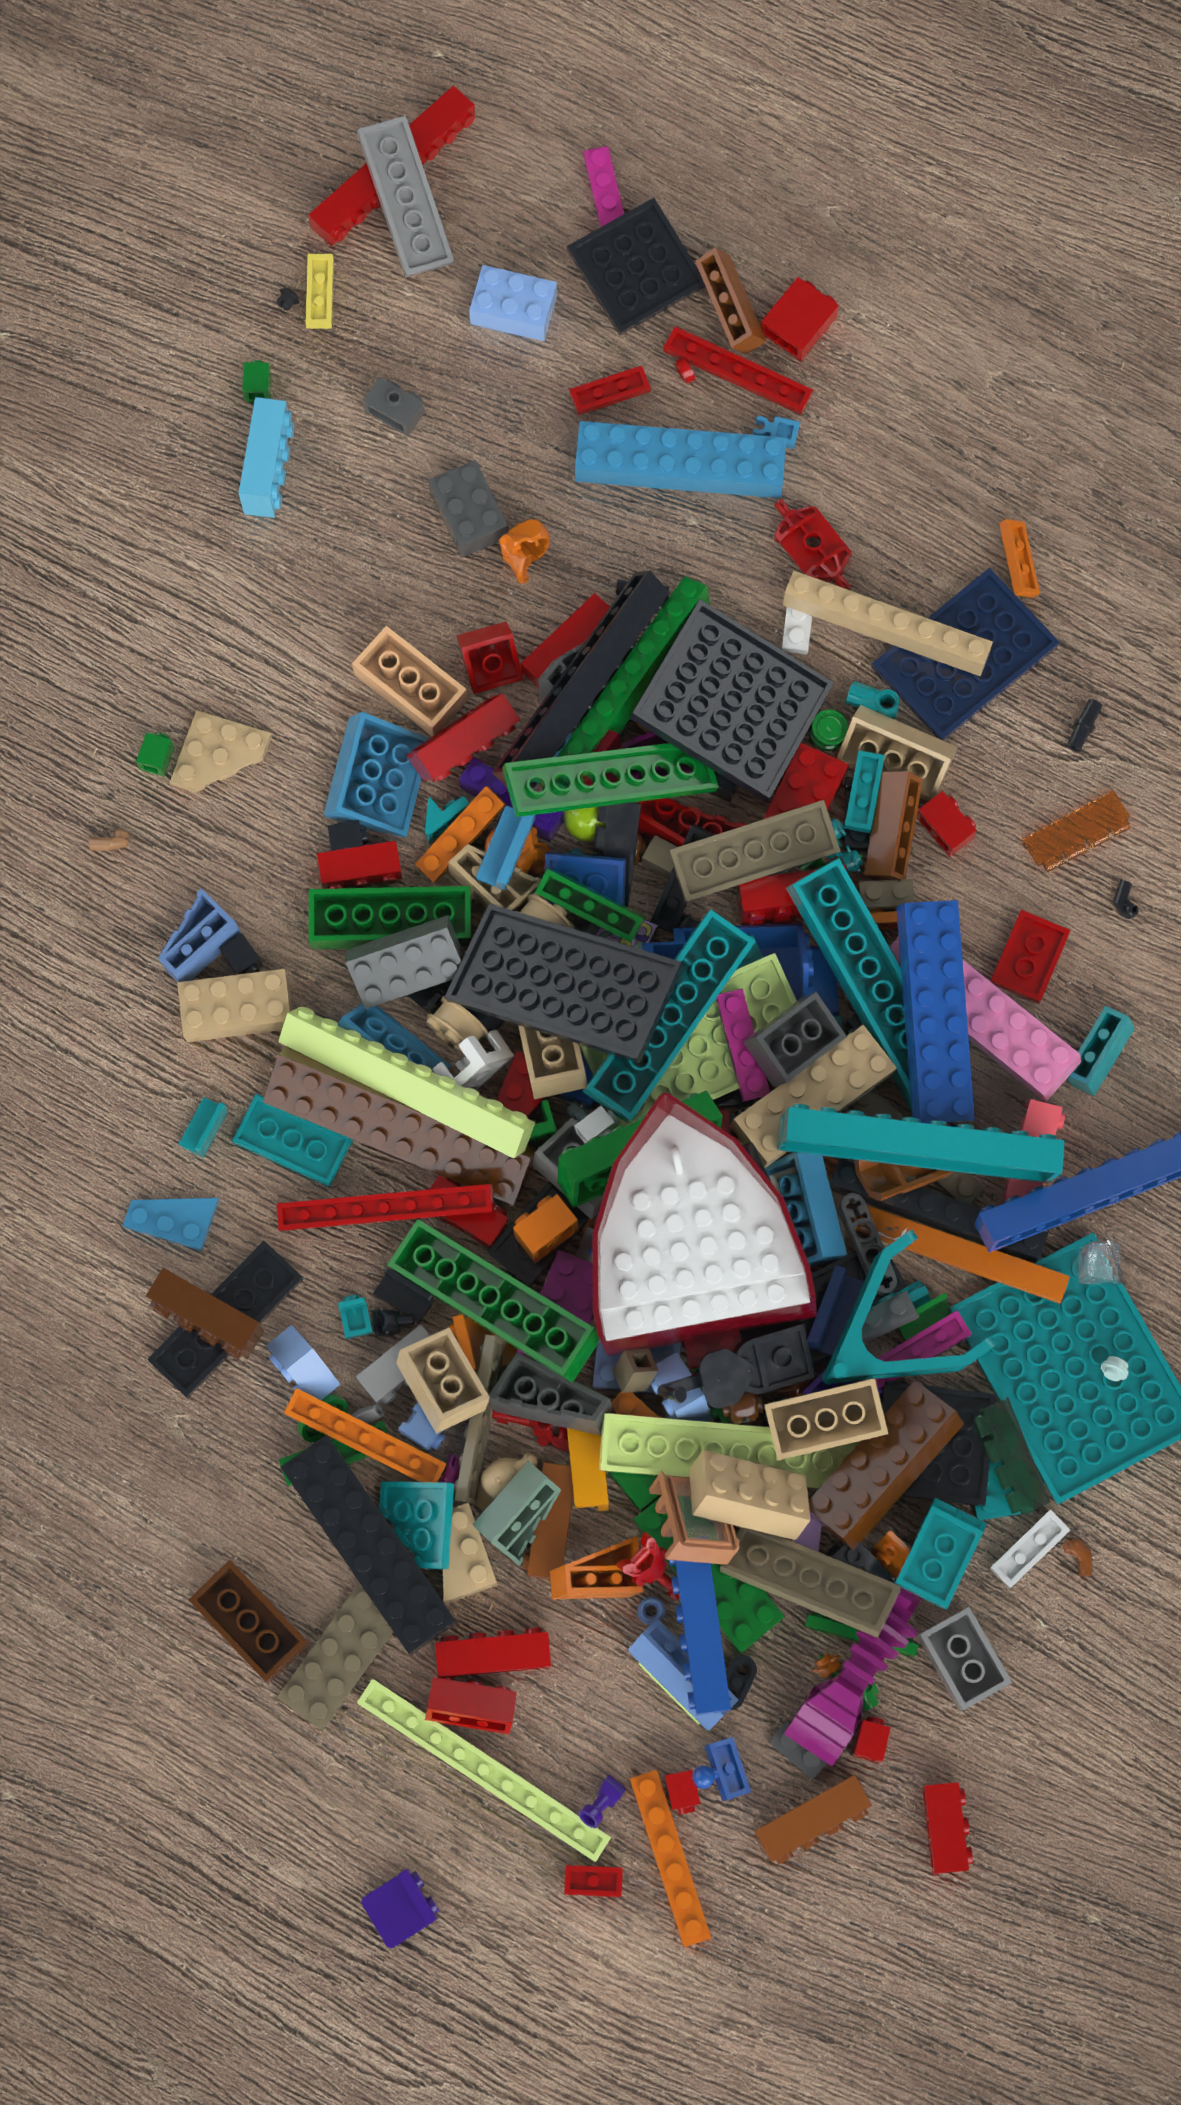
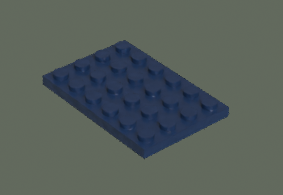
(950, 696)

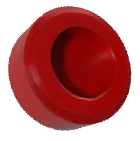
(685, 371)

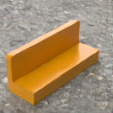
(587, 1480)

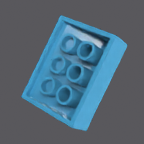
(375, 776)

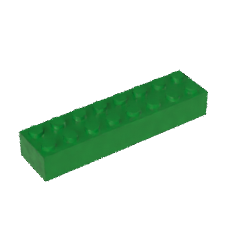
(495, 1300)

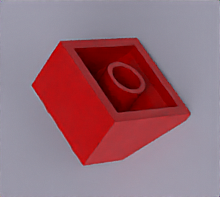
(490, 657)

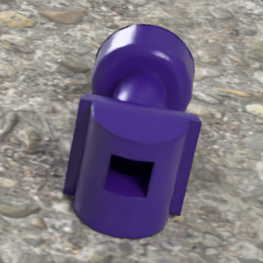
(607, 1795)

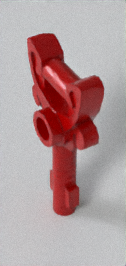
(540, 1430)
(648, 1565)

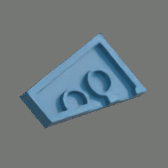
(173, 1220)

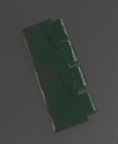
(1011, 1449)

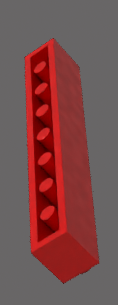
(358, 195)

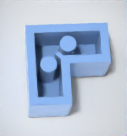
(301, 1363)
(695, 1406)

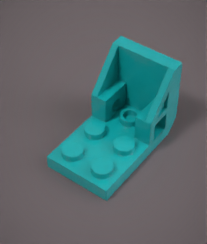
(940, 1553)

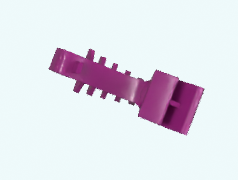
(836, 1706)

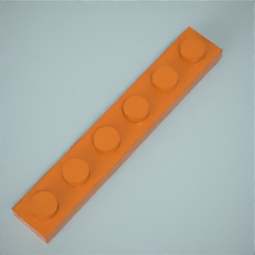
(364, 1437)
(670, 1858)

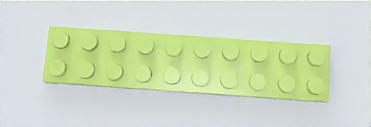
(674, 1445)

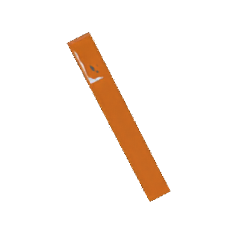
(970, 1256)

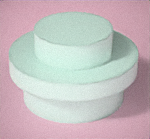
(1115, 1368)

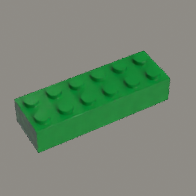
(361, 915)
(586, 1169)
(742, 1609)

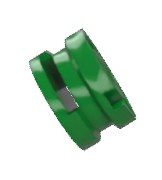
(828, 730)

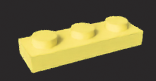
(319, 291)

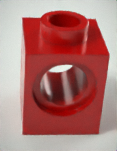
(682, 1792)

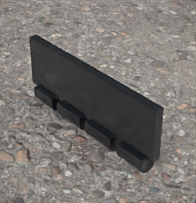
(619, 836)

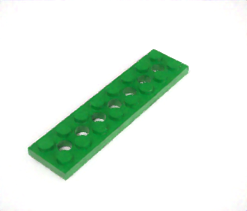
(603, 792)

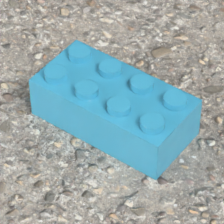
(265, 457)

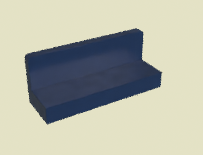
(834, 1311)

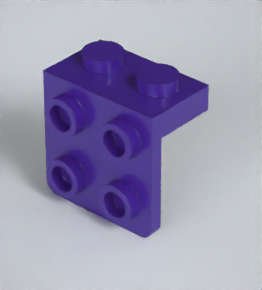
(400, 1908)

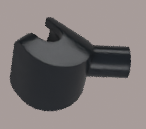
(390, 1322)

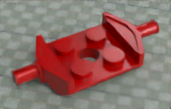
(822, 562)

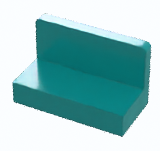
(203, 1127)

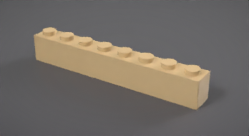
(887, 623)

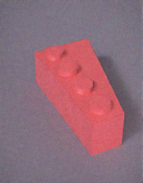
(1039, 1119)

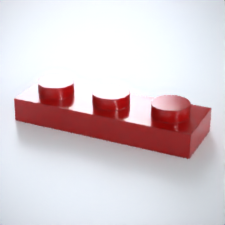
(610, 390)

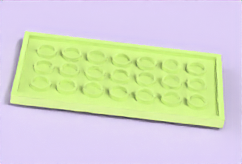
(705, 1057)

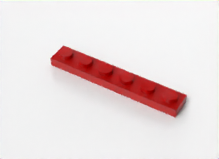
(738, 370)

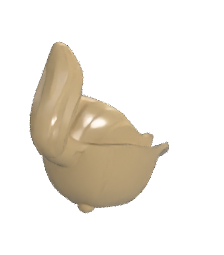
(498, 1475)

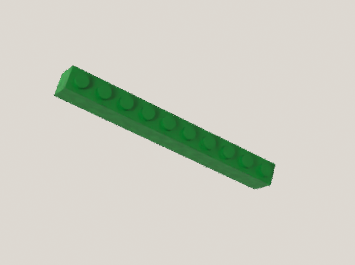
(636, 672)

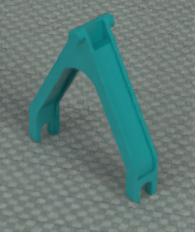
(853, 1361)

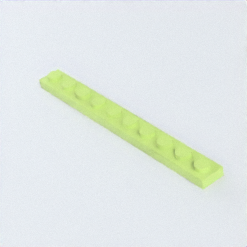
(483, 1770)

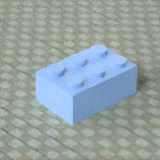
(513, 303)

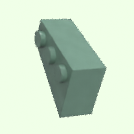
(517, 1511)

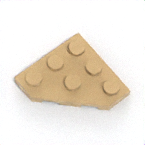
(216, 751)

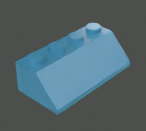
(380, 1027)
(816, 1215)

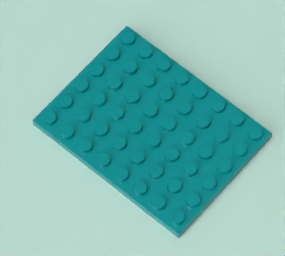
(1051, 1371)

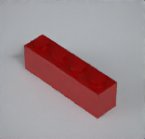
(565, 637)
(493, 1654)

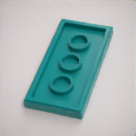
(292, 1141)

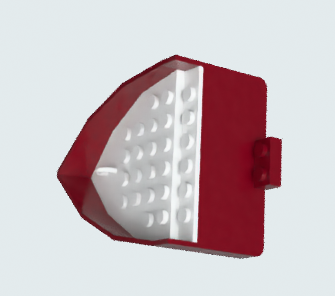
(692, 1241)

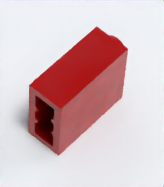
(799, 318)

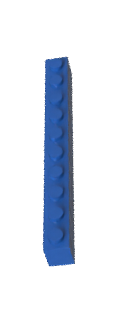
(1080, 1194)

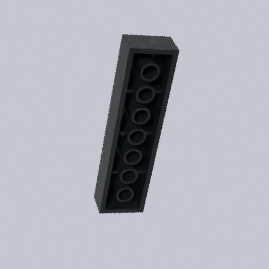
(368, 1545)

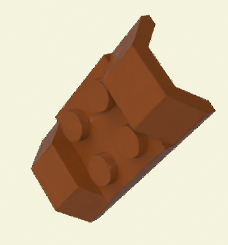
(887, 1180)

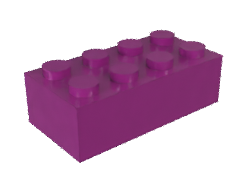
(570, 1286)

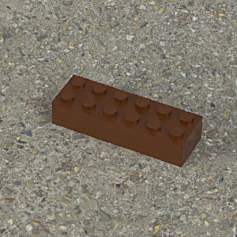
(884, 1465)

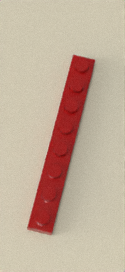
(385, 1207)

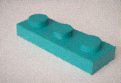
(864, 791)

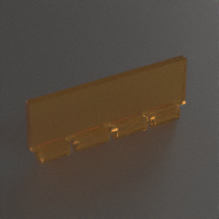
(1071, 831)

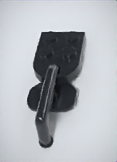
(754, 1366)

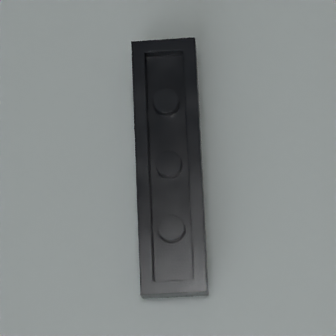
(672, 902)

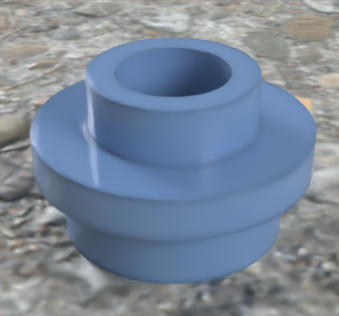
(650, 1601)

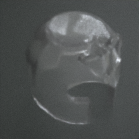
(1099, 1263)

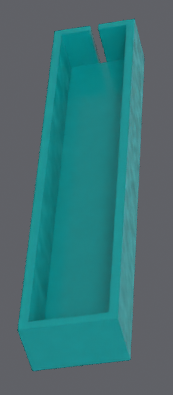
(920, 1144)

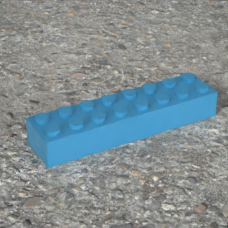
(680, 459)

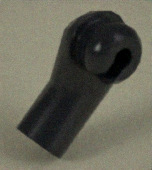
(1122, 902)

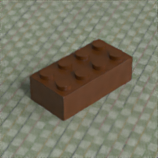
(204, 1313)
(249, 1621)

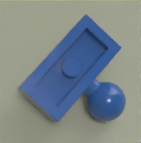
(725, 1770)

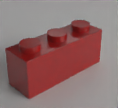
(360, 866)
(481, 1227)
(471, 1705)
(947, 1828)

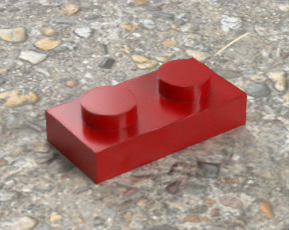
(593, 1881)

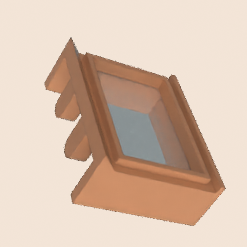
(694, 1537)

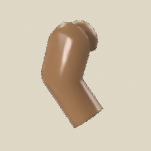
(119, 841)

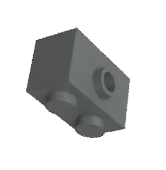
(394, 406)

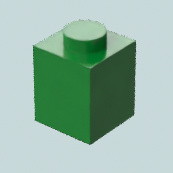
(256, 380)
(155, 753)

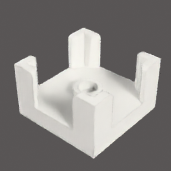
(478, 1065)

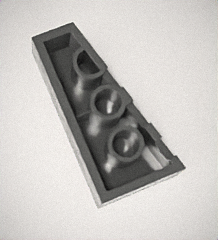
(543, 1396)

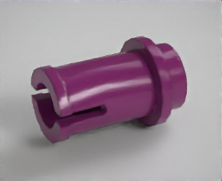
(451, 1470)

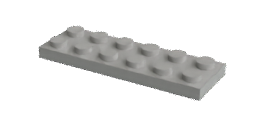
(405, 196)

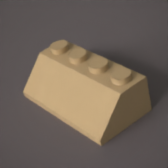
(903, 748)
(826, 1419)

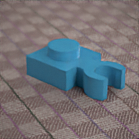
(780, 428)

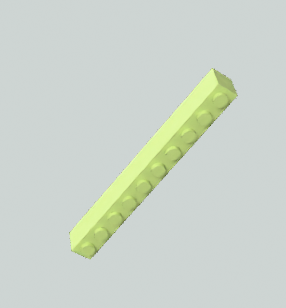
(406, 1081)

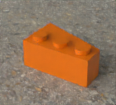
(597, 1575)

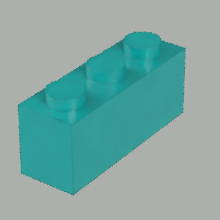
(1101, 1050)

